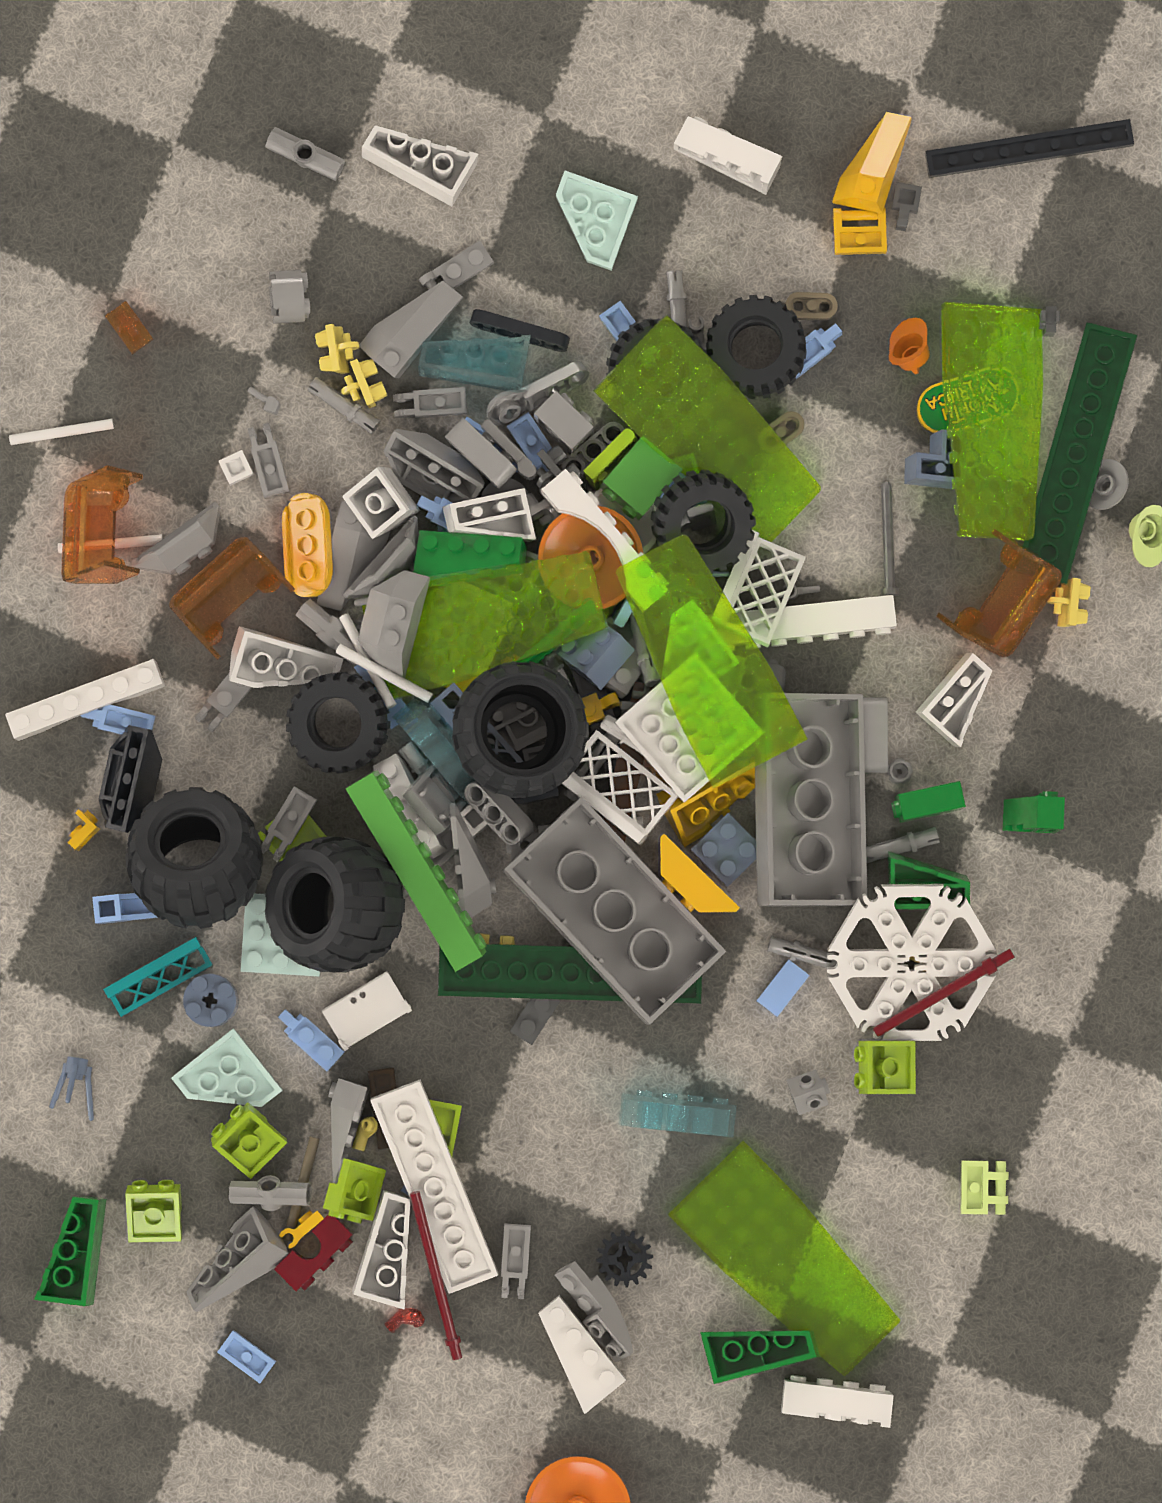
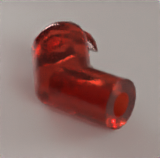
(408, 1316)

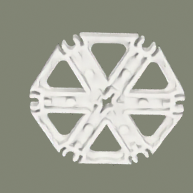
(901, 946)

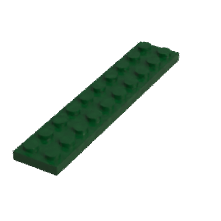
(1080, 444)
(533, 974)

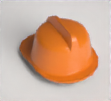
(909, 345)

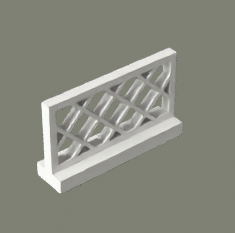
(740, 575)
(609, 809)

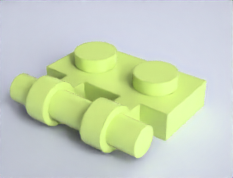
(975, 1187)

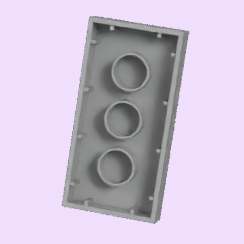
(814, 809)
(614, 911)

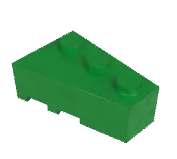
(1034, 814)
(911, 871)

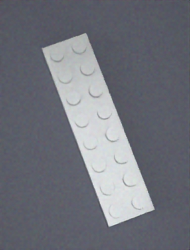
(429, 1168)

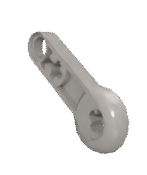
(512, 403)

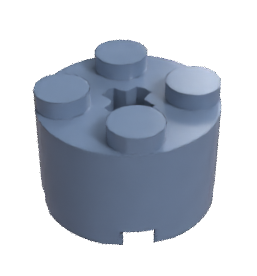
(198, 1009)

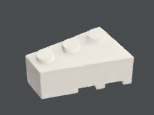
(955, 699)

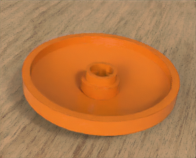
(573, 535)
(577, 1481)

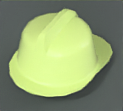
(1146, 536)

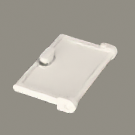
(369, 1010)

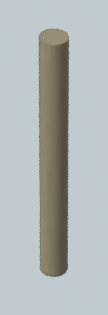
(303, 1178)

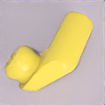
(365, 1130)

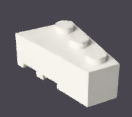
(492, 515)

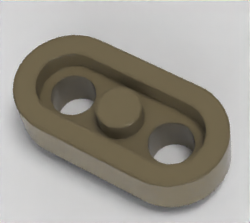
(811, 303)
(781, 430)

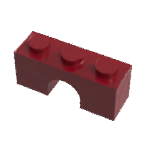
(300, 1270)

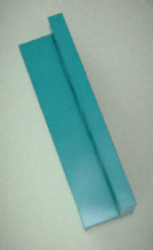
(154, 967)

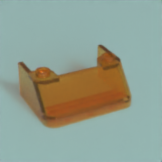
(91, 527)
(223, 588)
(1012, 602)

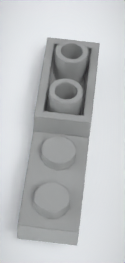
(604, 1316)

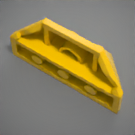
(691, 882)

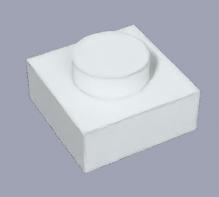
(236, 467)

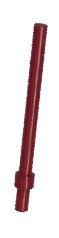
(988, 967)

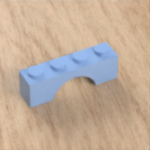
(119, 908)

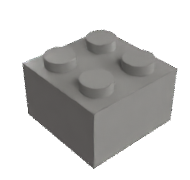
(564, 422)

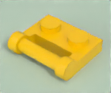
(859, 239)

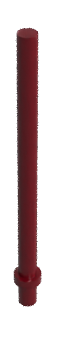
(452, 1339)

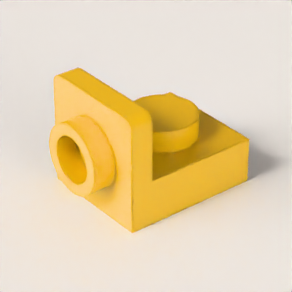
(82, 835)

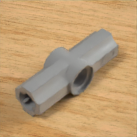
(290, 146)
(326, 627)
(270, 1193)

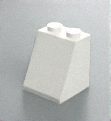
(380, 502)

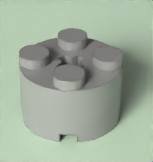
(287, 296)

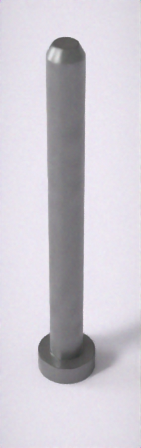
(888, 542)

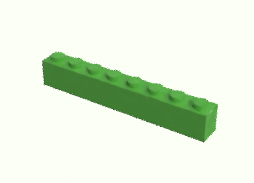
(416, 870)

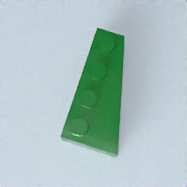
(462, 553)
(76, 1255)
(751, 1352)

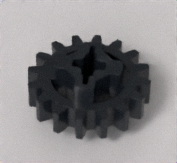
(637, 1257)

